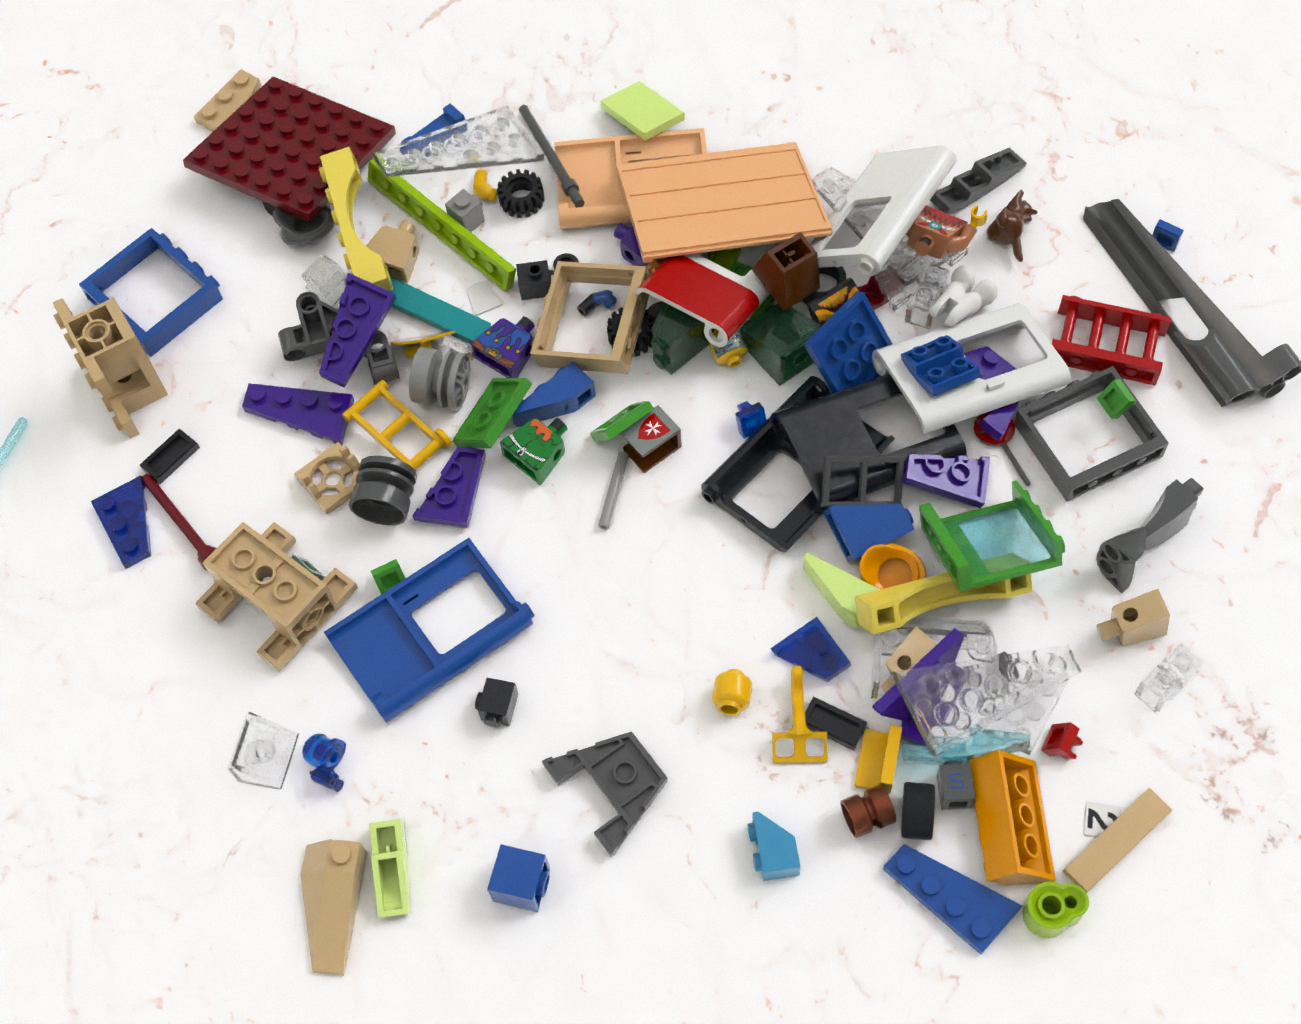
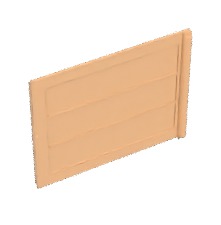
(721, 201)

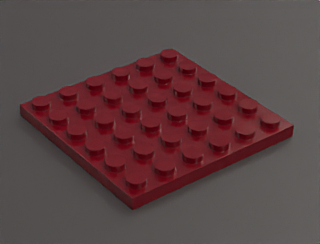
(276, 145)

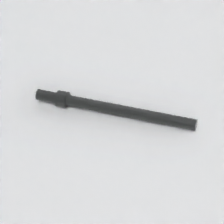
(568, 184)

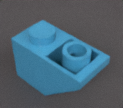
(776, 849)

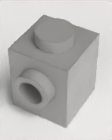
(466, 209)

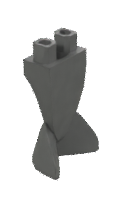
(1170, 515)

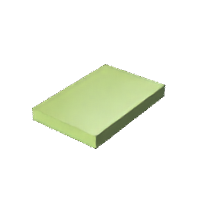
(642, 110)

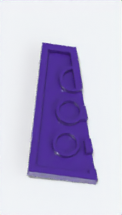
(357, 322)
(301, 408)

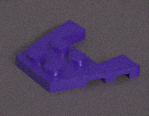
(990, 366)

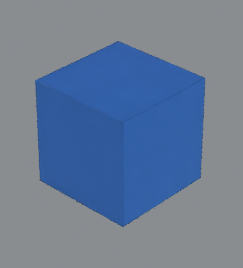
(519, 878)

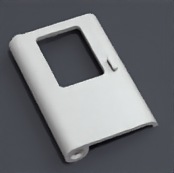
(894, 178)
(979, 394)

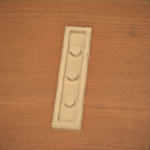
(1117, 840)

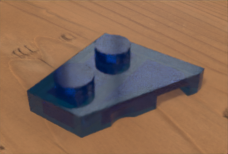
(813, 651)

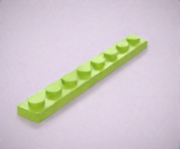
(444, 227)

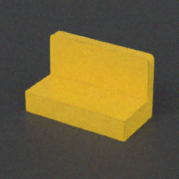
(878, 758)

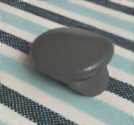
(300, 231)

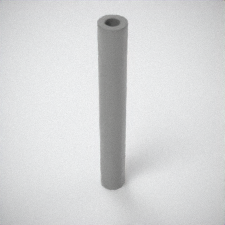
(613, 490)

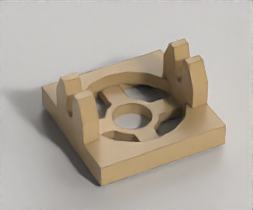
(305, 474)

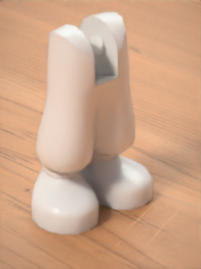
(959, 300)

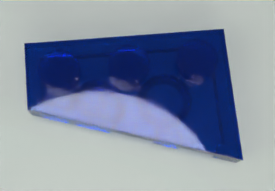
(125, 521)

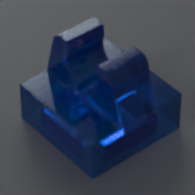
(749, 418)

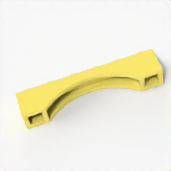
(344, 179)
(896, 605)

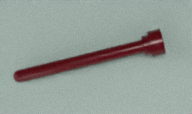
(177, 517)

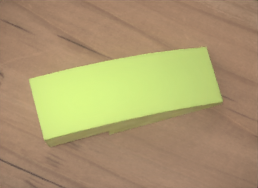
(390, 867)

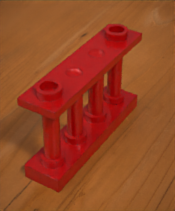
(1092, 358)

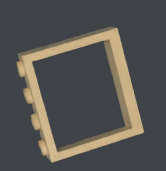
(554, 304)

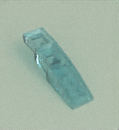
(975, 746)

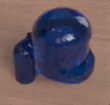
(324, 755)

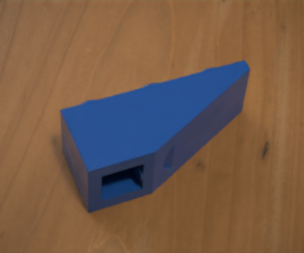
(557, 397)

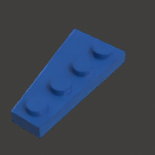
(958, 901)

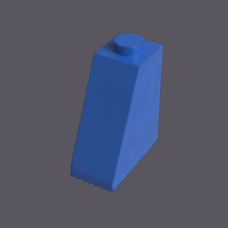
(867, 525)

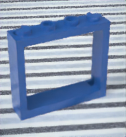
(180, 317)

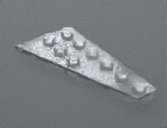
(474, 143)
(969, 695)

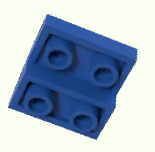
(940, 365)

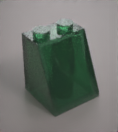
(676, 338)
(777, 341)

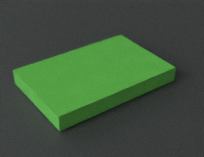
(492, 412)

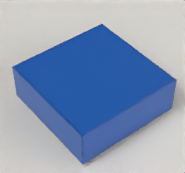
(1167, 235)

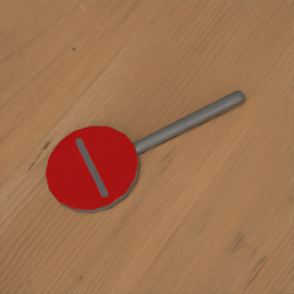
(987, 439)

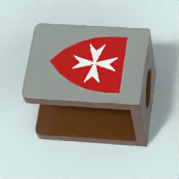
(652, 439)

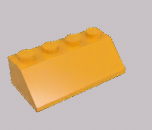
(1011, 819)

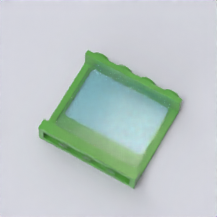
(993, 541)

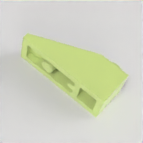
(837, 588)

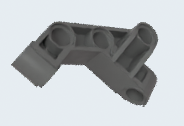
(316, 330)

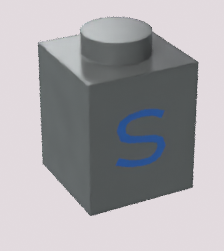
(955, 785)

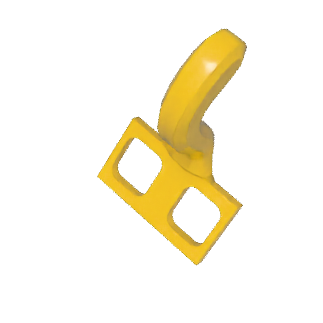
(799, 731)

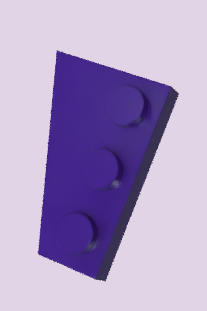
(455, 492)

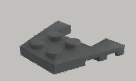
(622, 773)

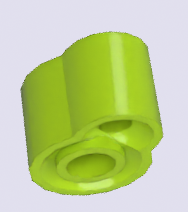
(1054, 908)

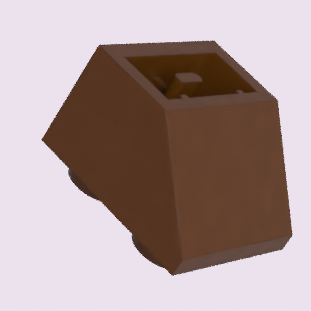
(789, 271)

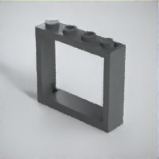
(1153, 440)

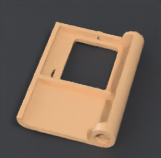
(594, 170)

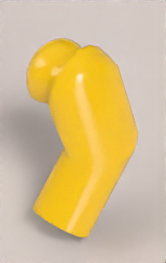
(483, 189)

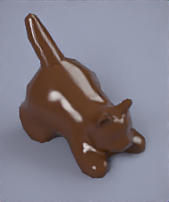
(1010, 222)

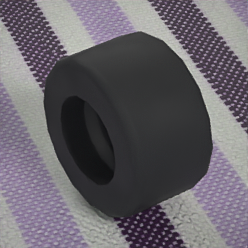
(918, 811)

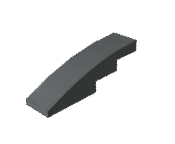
(980, 180)

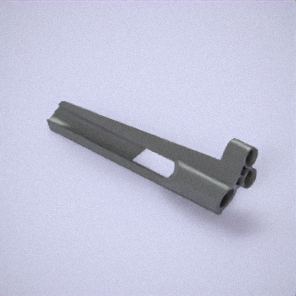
(1221, 359)

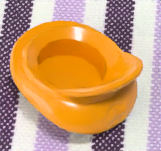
(890, 566)

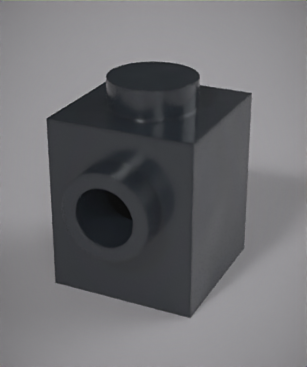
(534, 279)
(496, 702)

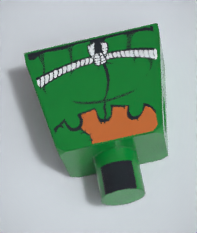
(535, 448)

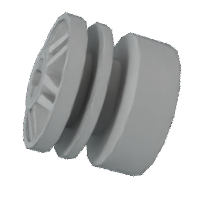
(439, 378)

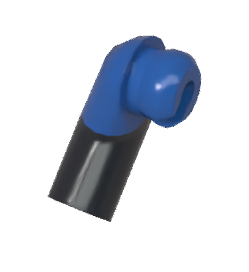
(594, 299)

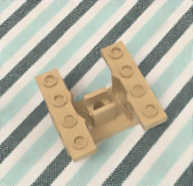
(112, 358)
(291, 597)

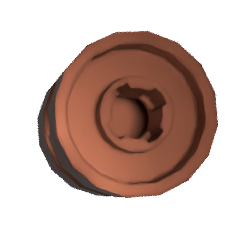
(868, 811)

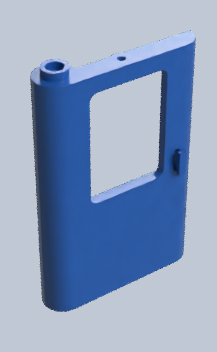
(393, 654)

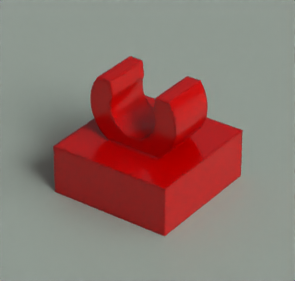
(1061, 739)

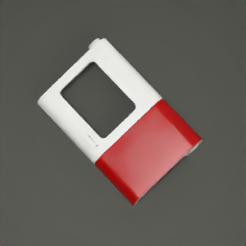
(707, 293)

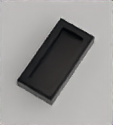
(169, 456)
(838, 724)

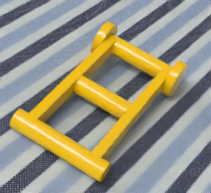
(438, 437)

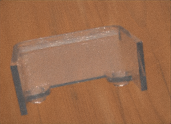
(977, 640)

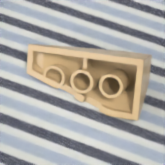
(331, 893)

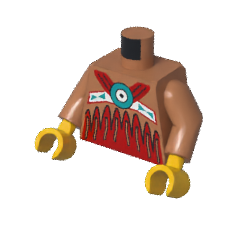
(942, 234)

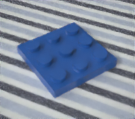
(846, 344)

